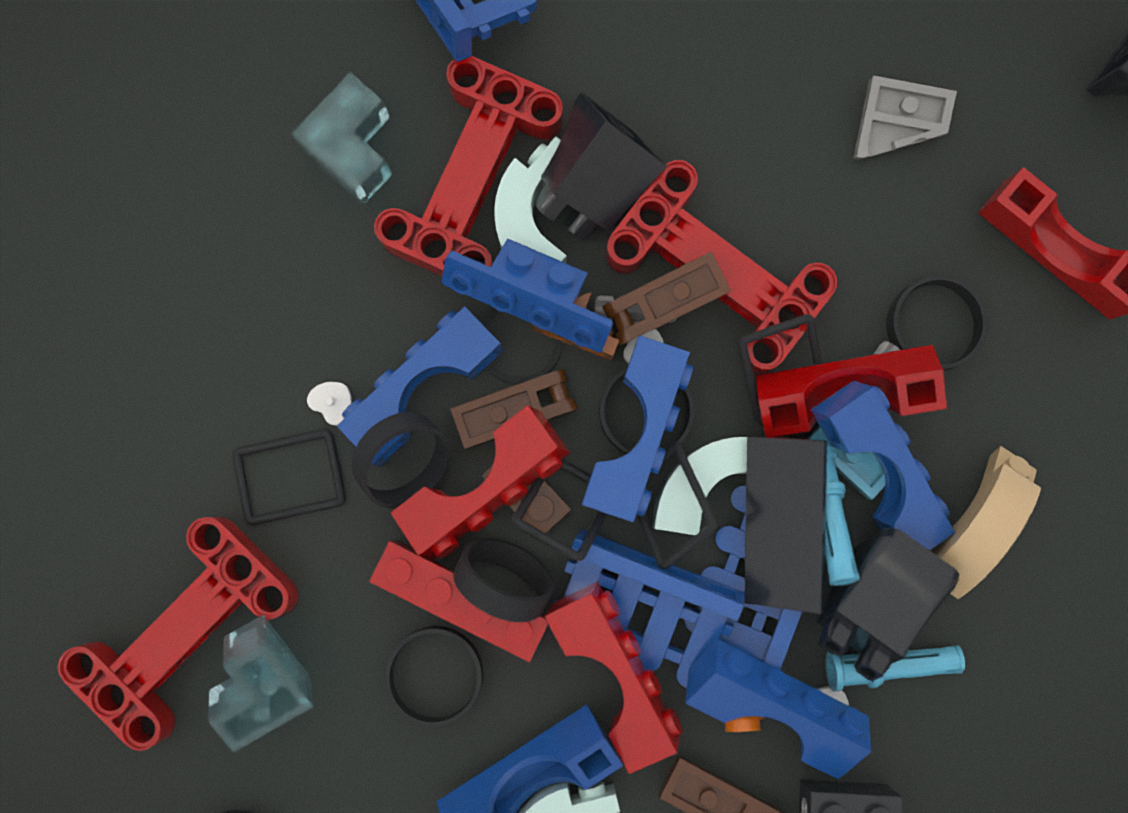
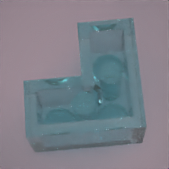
(338, 136)
(264, 686)

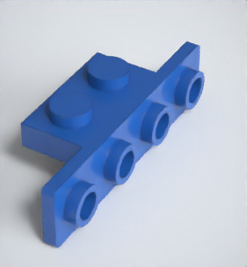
(532, 290)

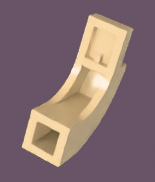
(991, 520)

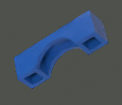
(458, 347)
(654, 377)
(859, 422)
(736, 685)
(569, 752)

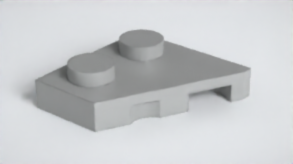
(901, 115)

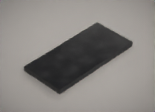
(785, 523)

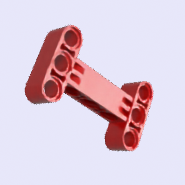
(472, 163)
(683, 238)
(175, 635)

